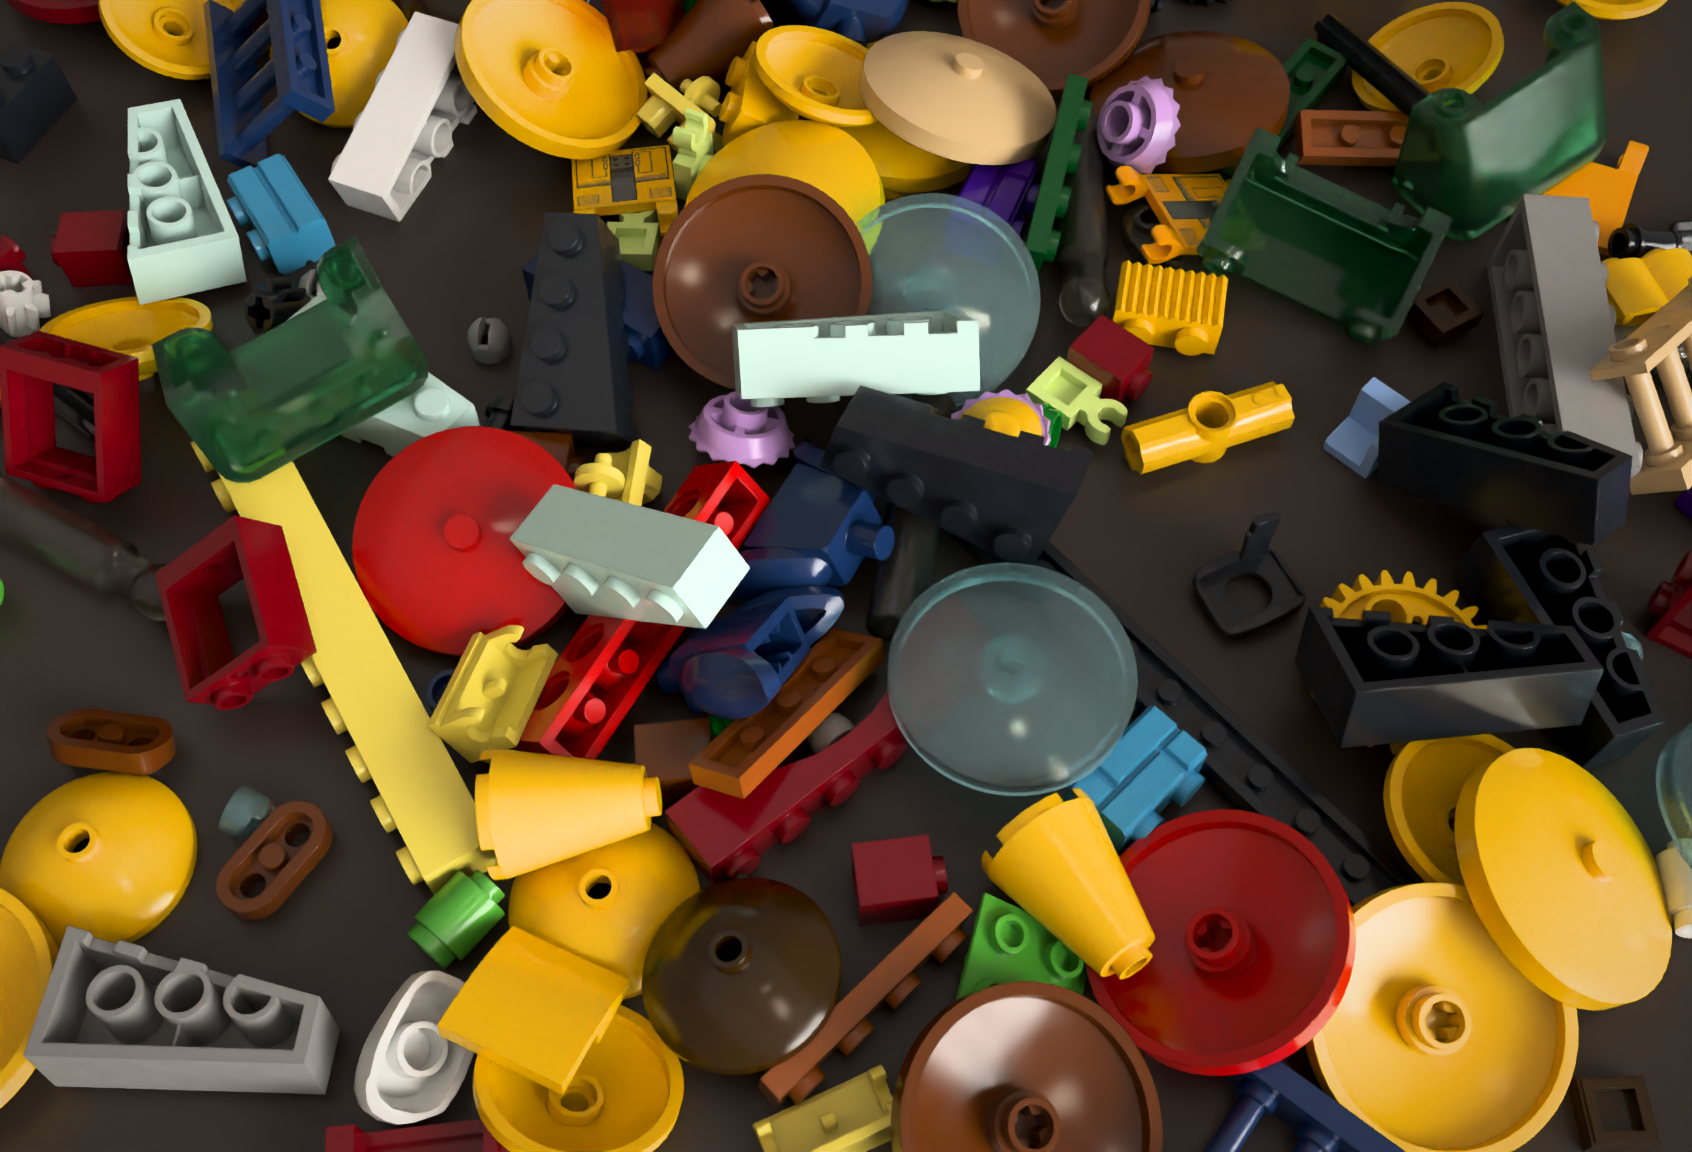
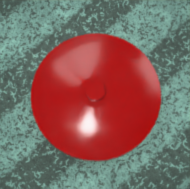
(438, 539)
(1244, 944)

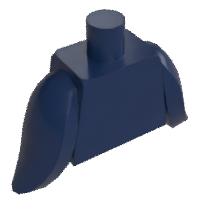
(854, 19)
(812, 531)
(748, 656)

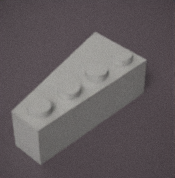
(174, 1025)

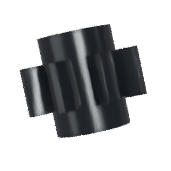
(273, 303)

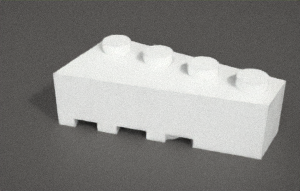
(405, 122)

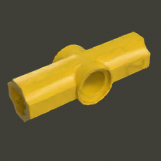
(1207, 427)

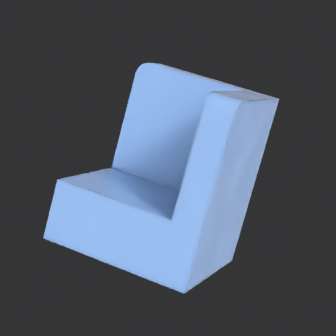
(1357, 437)

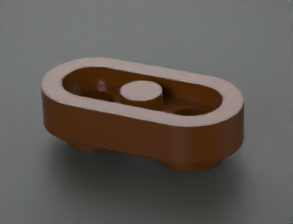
(111, 741)
(272, 859)

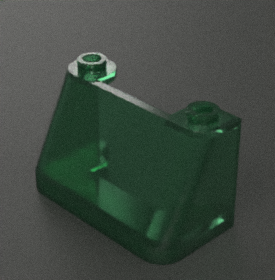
(1483, 157)
(1319, 242)
(297, 380)

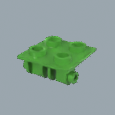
(1015, 947)

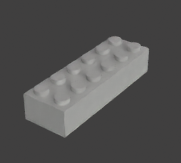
(1558, 323)

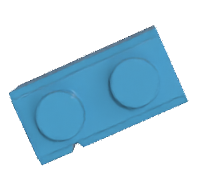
(280, 213)
(1143, 776)

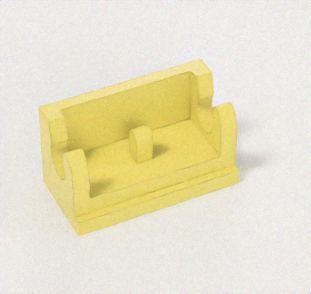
(491, 693)
(841, 1119)

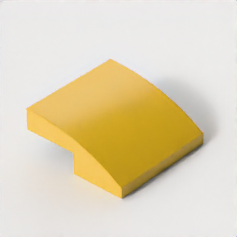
(534, 1008)

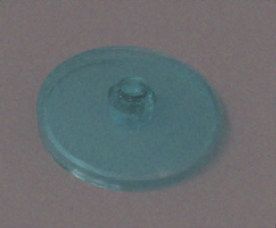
(959, 258)
(1011, 679)

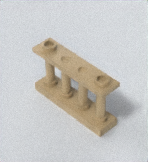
(1655, 343)

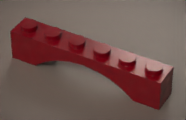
(730, 833)

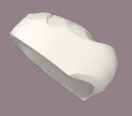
(405, 1063)

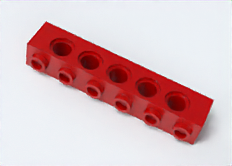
(616, 657)

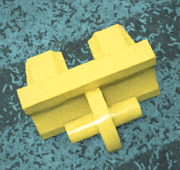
(669, 105)
(621, 475)

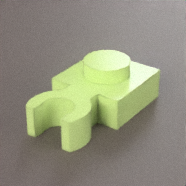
(694, 151)
(638, 238)
(1078, 399)

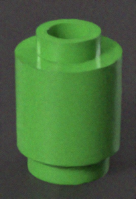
(457, 917)

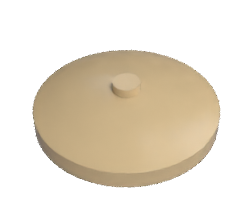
(957, 98)

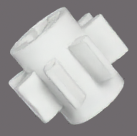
(21, 303)

